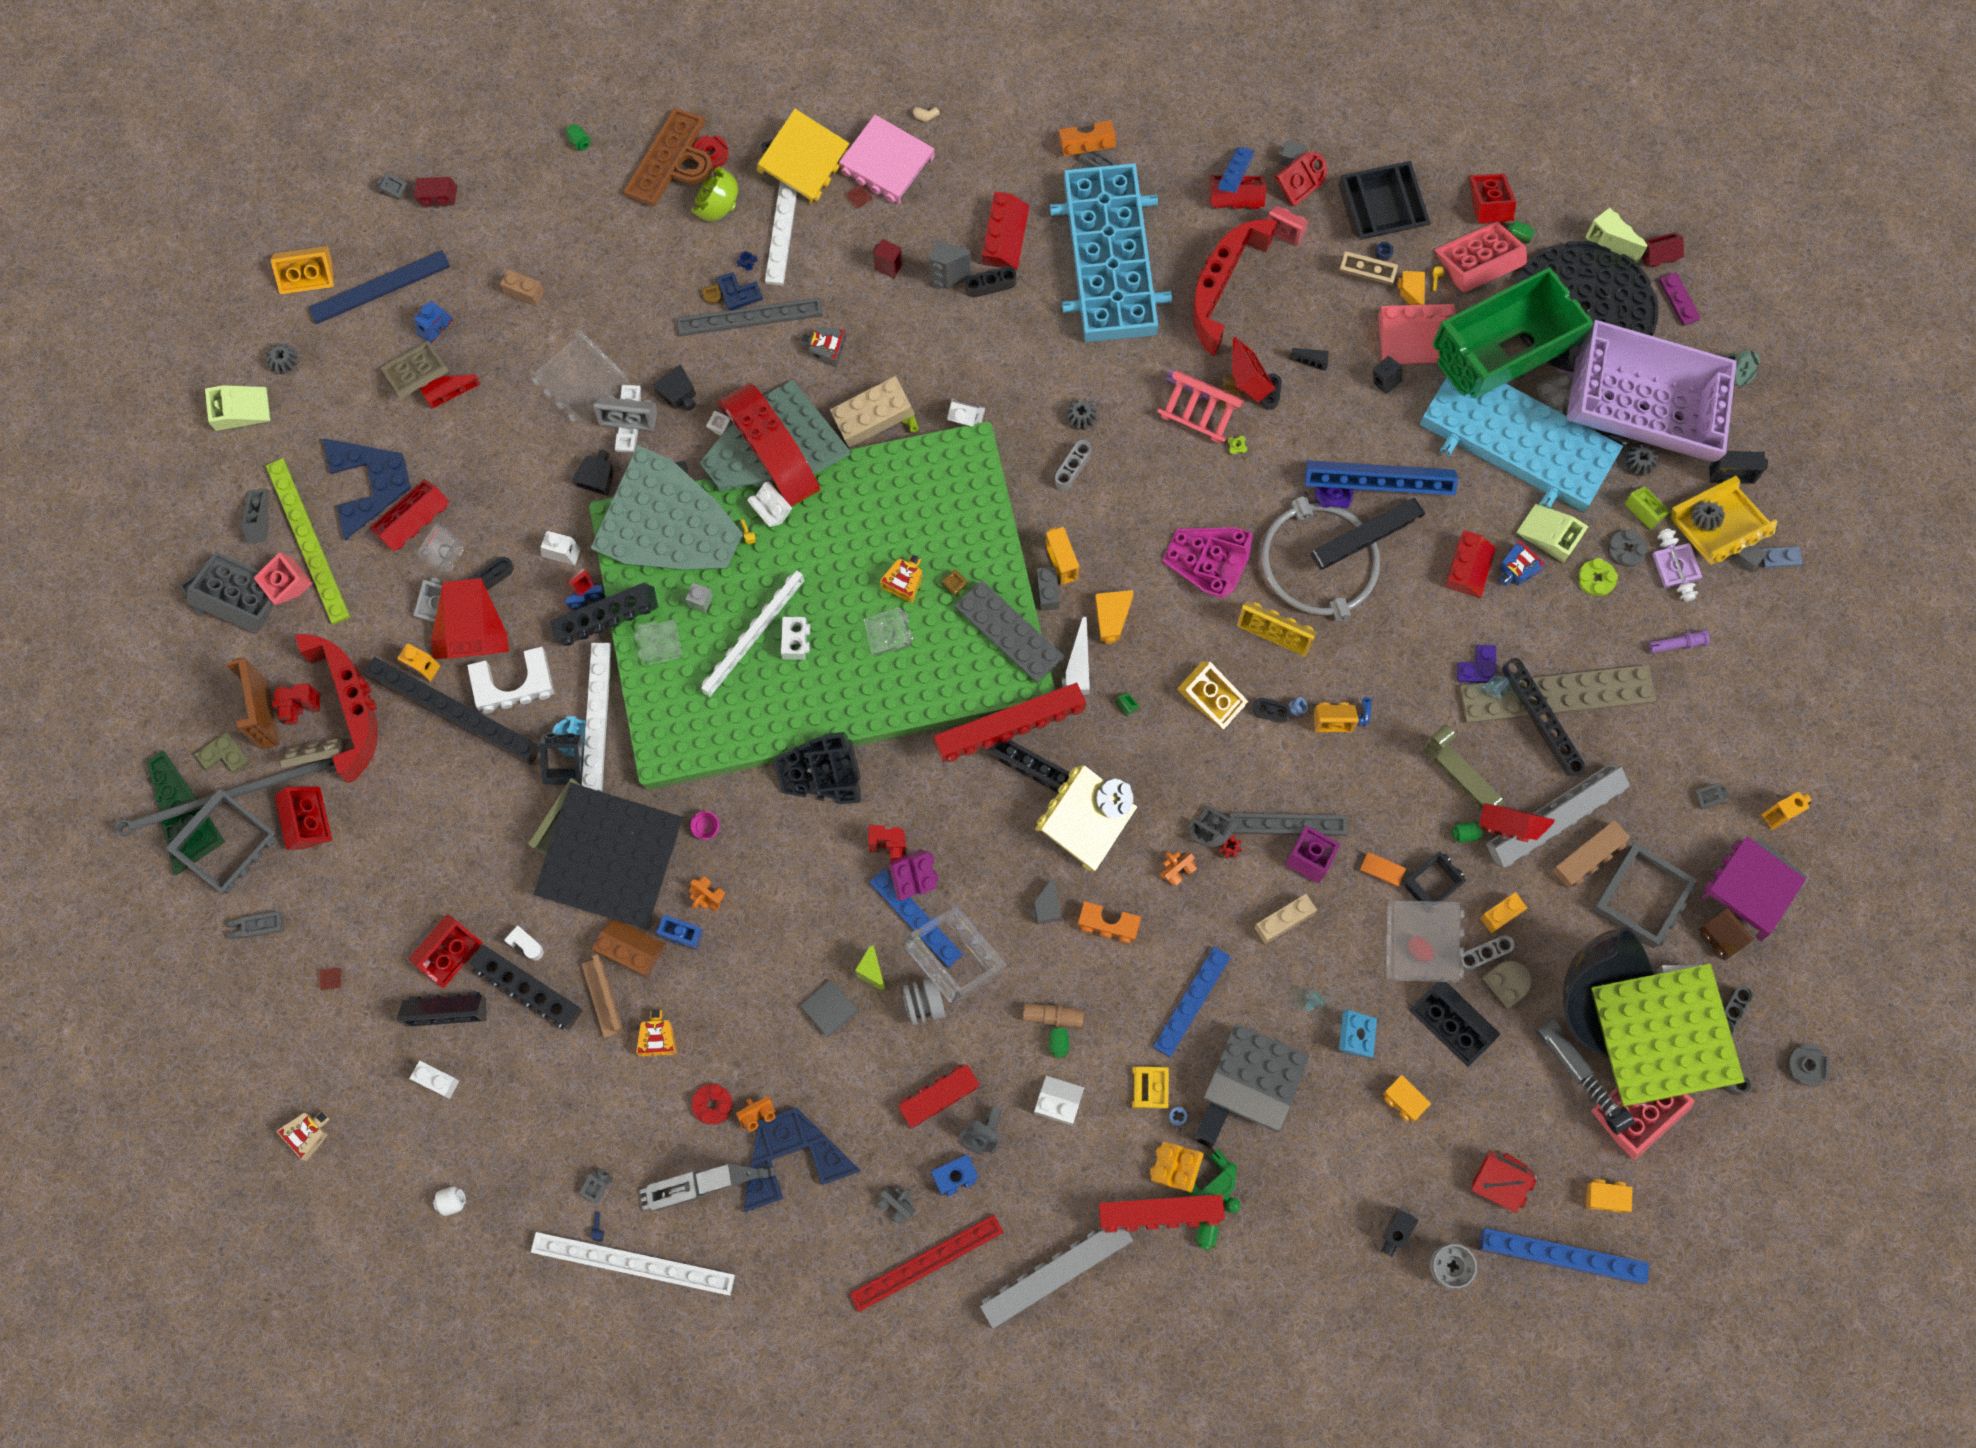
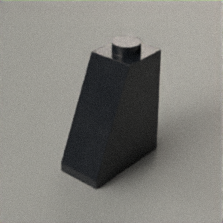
(1211, 1125)

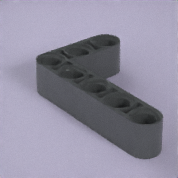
(1739, 1008)

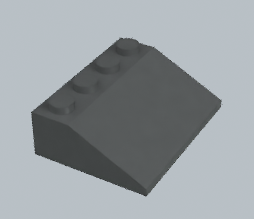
(230, 593)

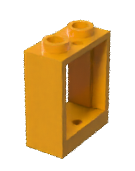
(1062, 555)

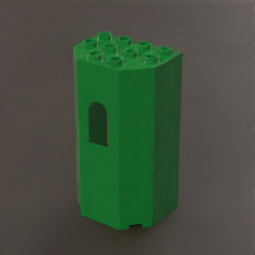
(1535, 306)

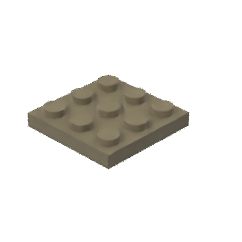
(414, 369)

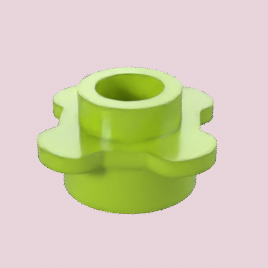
(1237, 449)

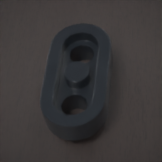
(1274, 395)
(1272, 708)

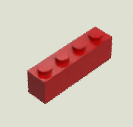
(938, 1096)

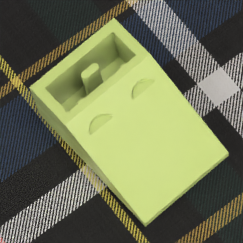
(1615, 234)
(236, 406)
(1552, 531)

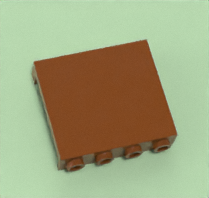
(261, 721)

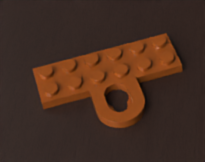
(665, 157)

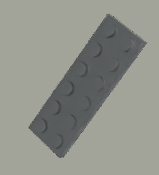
(1009, 632)

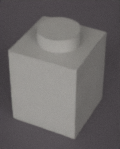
(699, 598)

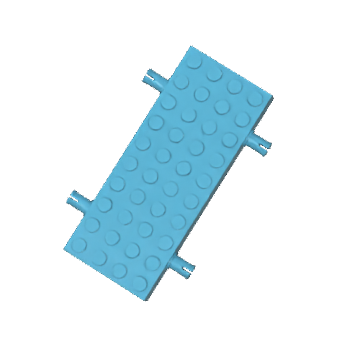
(1110, 253)
(1525, 441)

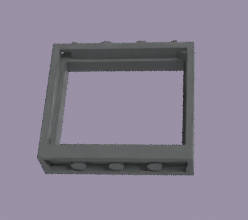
(195, 823)
(1621, 921)

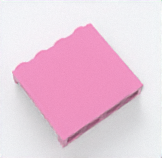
(885, 159)

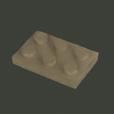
(312, 752)

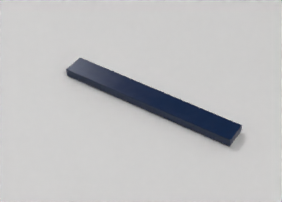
(379, 287)

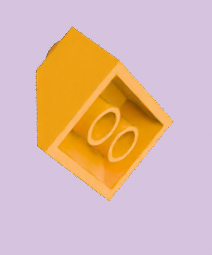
(303, 270)

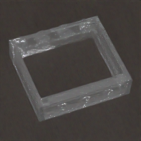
(971, 938)

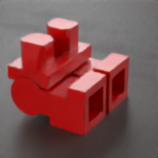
(292, 700)
(891, 839)

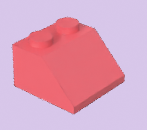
(1289, 226)
(282, 579)

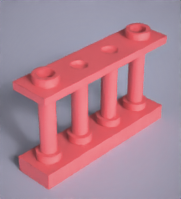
(1215, 395)

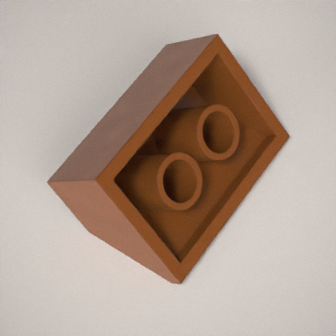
(629, 947)

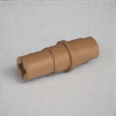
(1054, 1015)

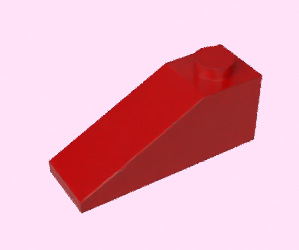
(448, 387)

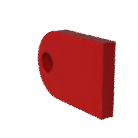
(1301, 177)

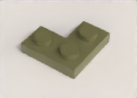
(222, 748)

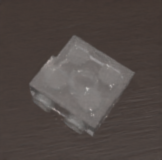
(1555, 392)
(888, 631)
(658, 641)

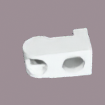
(527, 943)

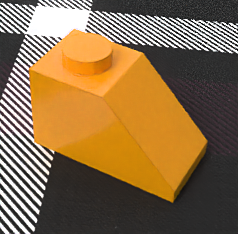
(1412, 287)

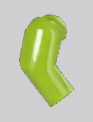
(911, 422)

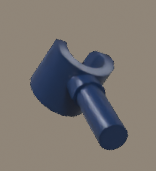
(596, 1234)

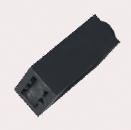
(1744, 464)
(561, 776)
(1445, 863)

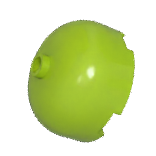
(720, 200)

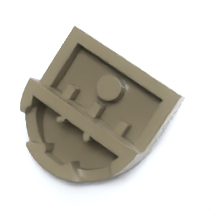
(1509, 982)

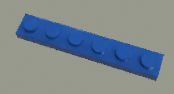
(916, 918)
(1192, 1002)

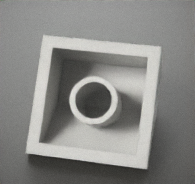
(1059, 1100)

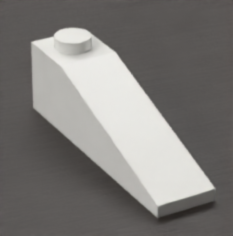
(1078, 664)

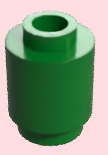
(578, 137)
(1521, 231)
(1466, 832)
(1059, 1042)
(1207, 1236)

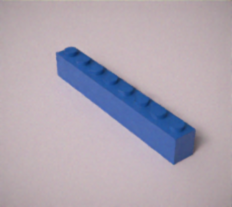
(1381, 477)
(1563, 1256)

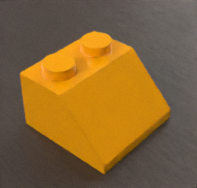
(1335, 717)

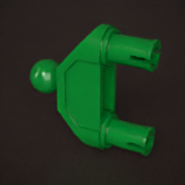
(1223, 1184)

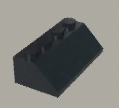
(442, 1010)
(1455, 1022)

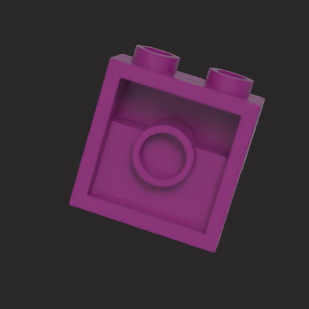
(913, 874)

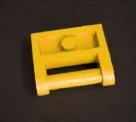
(1157, 1087)

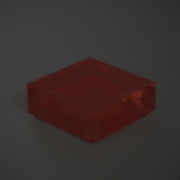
(859, 196)
(330, 979)

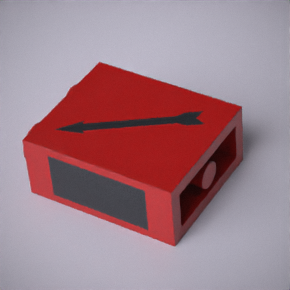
(1503, 1181)

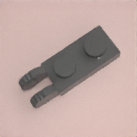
(257, 925)

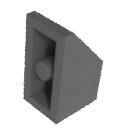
(1047, 905)

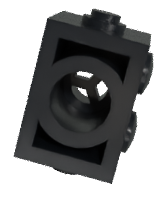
(1387, 374)

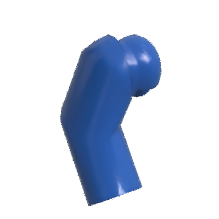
(1366, 711)

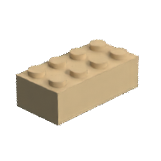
(872, 411)

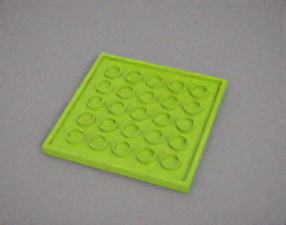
(1667, 1035)

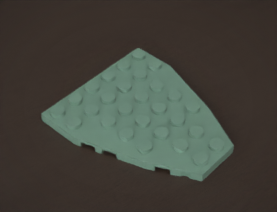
(734, 464)
(665, 519)

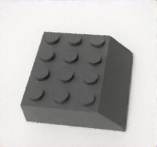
(1256, 1077)

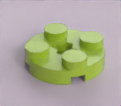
(1597, 567)

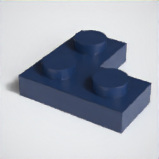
(738, 296)

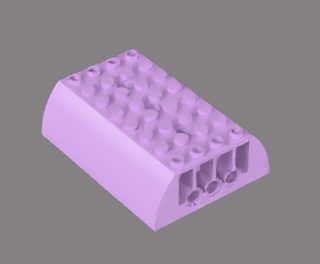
(1661, 377)

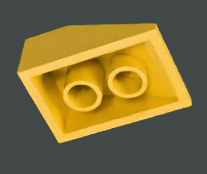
(1212, 694)

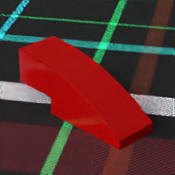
(580, 582)

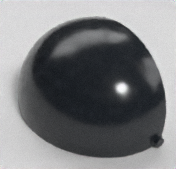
(1601, 961)

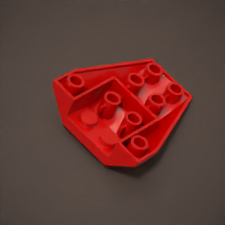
(467, 622)

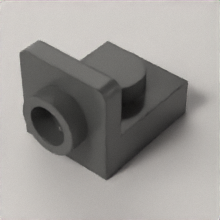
(391, 185)
(1712, 795)
(993, 1117)
(596, 1185)

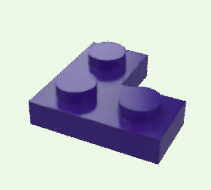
(1482, 670)

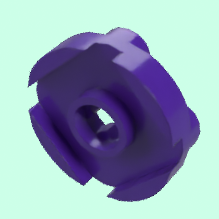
(1334, 497)

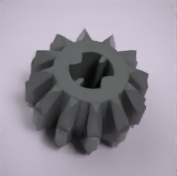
(276, 363)
(1075, 417)
(1636, 455)
(1707, 515)

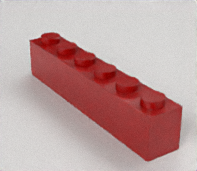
(1161, 1212)

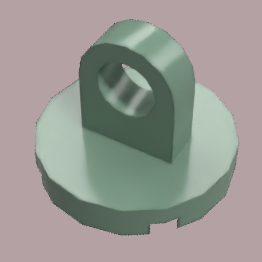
(1745, 366)

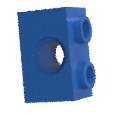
(679, 932)
(964, 1167)

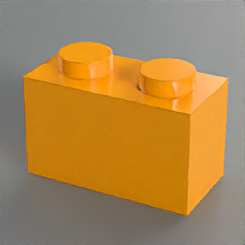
(1503, 913)
(1406, 1099)
(1609, 1197)

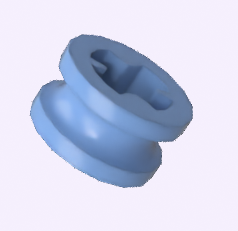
(1298, 706)
(1177, 1122)

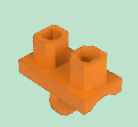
(1171, 873)
(703, 896)
(754, 1112)

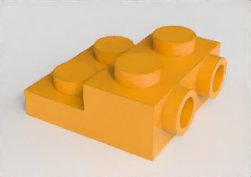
(1176, 1167)

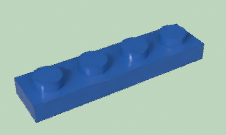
(1236, 169)

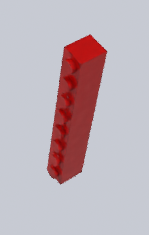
(1009, 723)

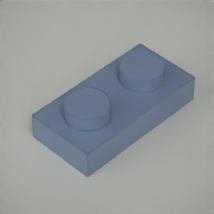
(1782, 557)

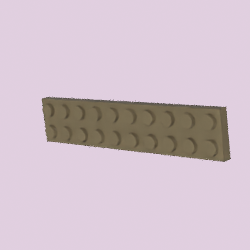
(1564, 694)

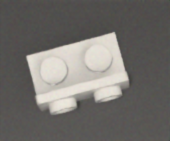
(770, 505)

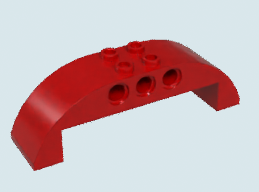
(1217, 273)
(770, 443)
(355, 702)

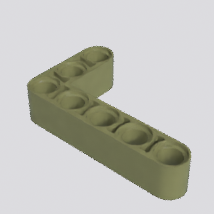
(1458, 769)

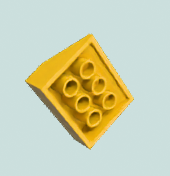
(1276, 628)

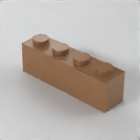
(1589, 855)

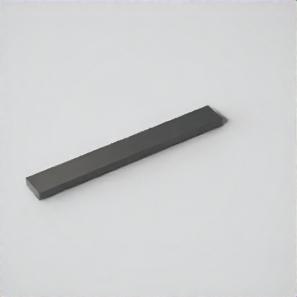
(749, 317)

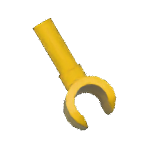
(1437, 272)
(749, 536)

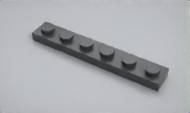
(1289, 824)

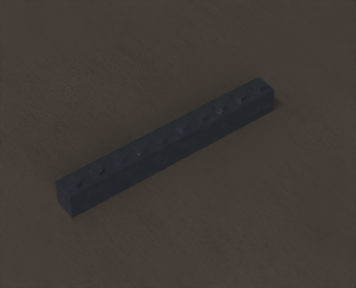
(452, 711)

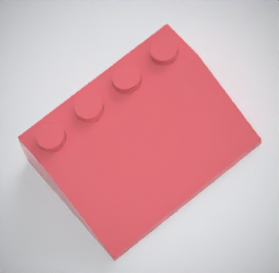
(1481, 256)
(1410, 330)
(1650, 1119)

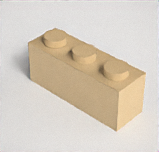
(1369, 268)
(1285, 919)

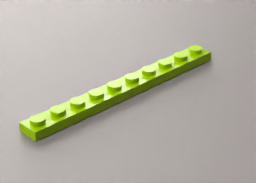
(308, 541)

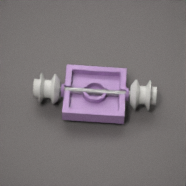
(1677, 565)

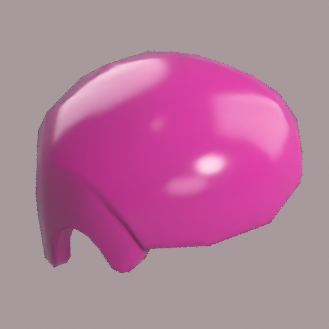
(701, 822)

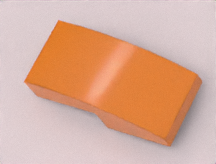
(1383, 869)

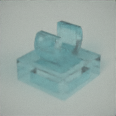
(1496, 685)
(1315, 1000)

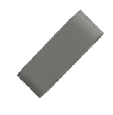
(1073, 458)
(1492, 947)

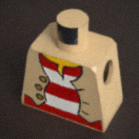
(305, 1133)

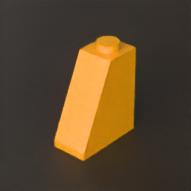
(1112, 613)

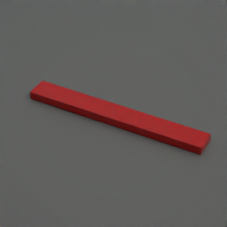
(926, 1263)

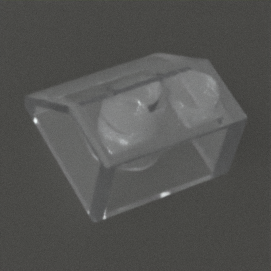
(440, 550)

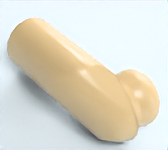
(924, 115)

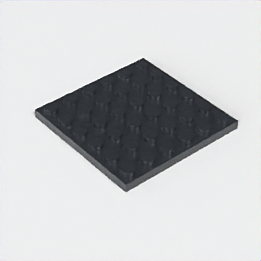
(608, 855)

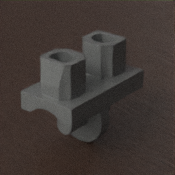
(898, 1199)

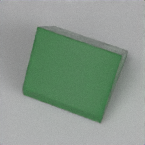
(1126, 704)

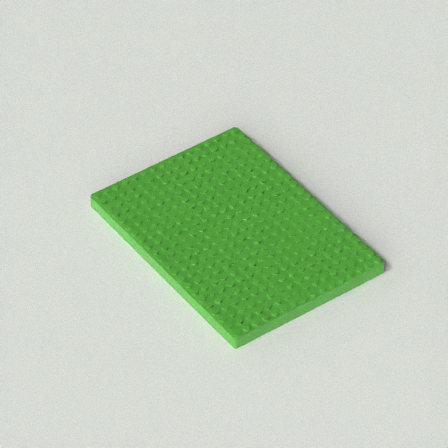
(882, 503)

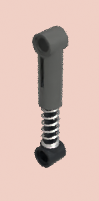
(1552, 1035)

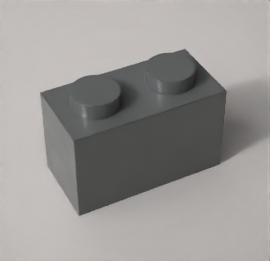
(1048, 588)

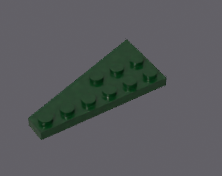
(174, 791)

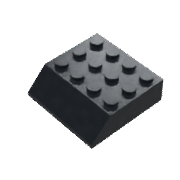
(1383, 200)

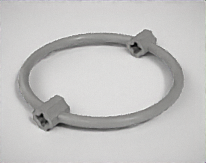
(1339, 607)

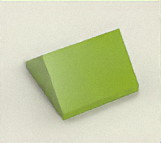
(1647, 507)
(869, 969)

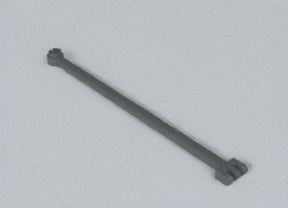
(234, 792)

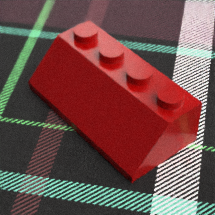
(1005, 231)
(409, 515)

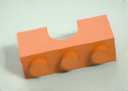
(1075, 142)
(1124, 929)

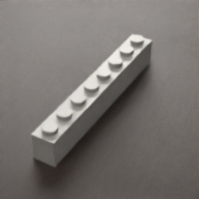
(1565, 810)
(1053, 1275)

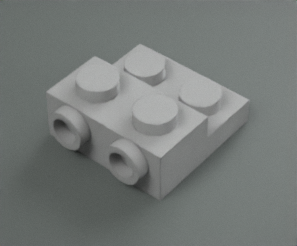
(428, 599)

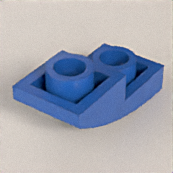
(575, 602)

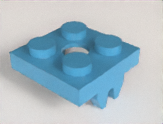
(1350, 1042)

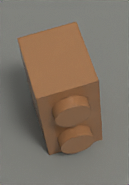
(522, 287)

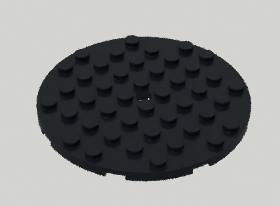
(1604, 281)

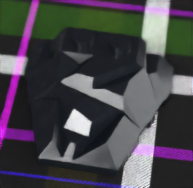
(821, 768)

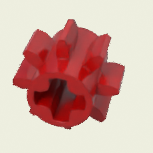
(1229, 852)

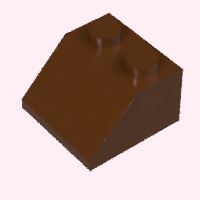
(1725, 934)

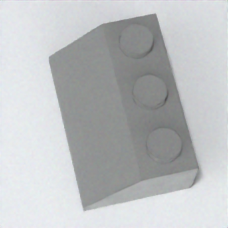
(626, 413)

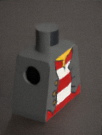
(826, 344)

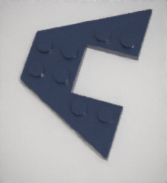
(386, 474)
(786, 1135)

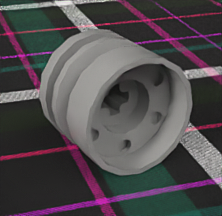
(923, 1001)
(1462, 1258)

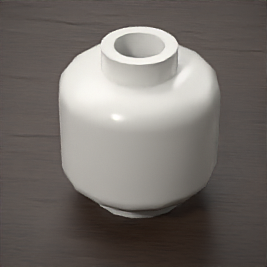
(449, 1201)

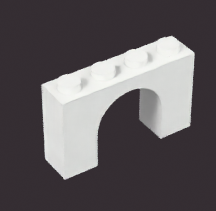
(537, 684)

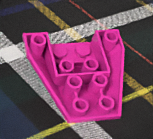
(1210, 557)

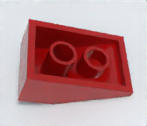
(1492, 198)
(1249, 372)

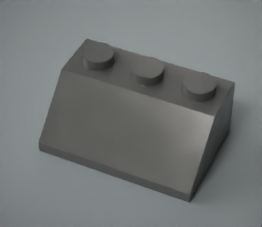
(948, 265)

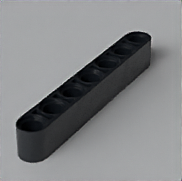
(1367, 534)
(1552, 721)

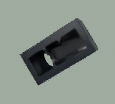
(676, 389)
(595, 474)
(1400, 1222)

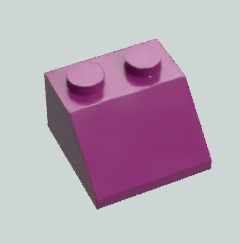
(1312, 854)

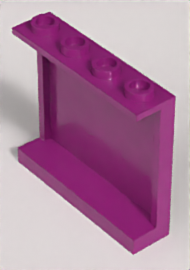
(1755, 885)

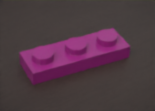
(1679, 299)

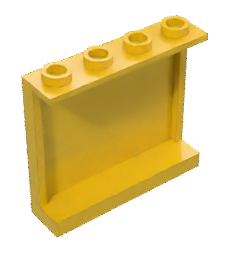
(804, 155)
(1740, 528)

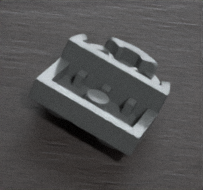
(1212, 828)

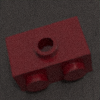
(435, 191)
(1663, 249)
(888, 258)

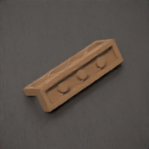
(602, 997)

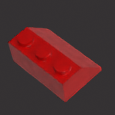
(1249, 194)
(1470, 564)
(302, 817)
(1514, 822)
(445, 950)

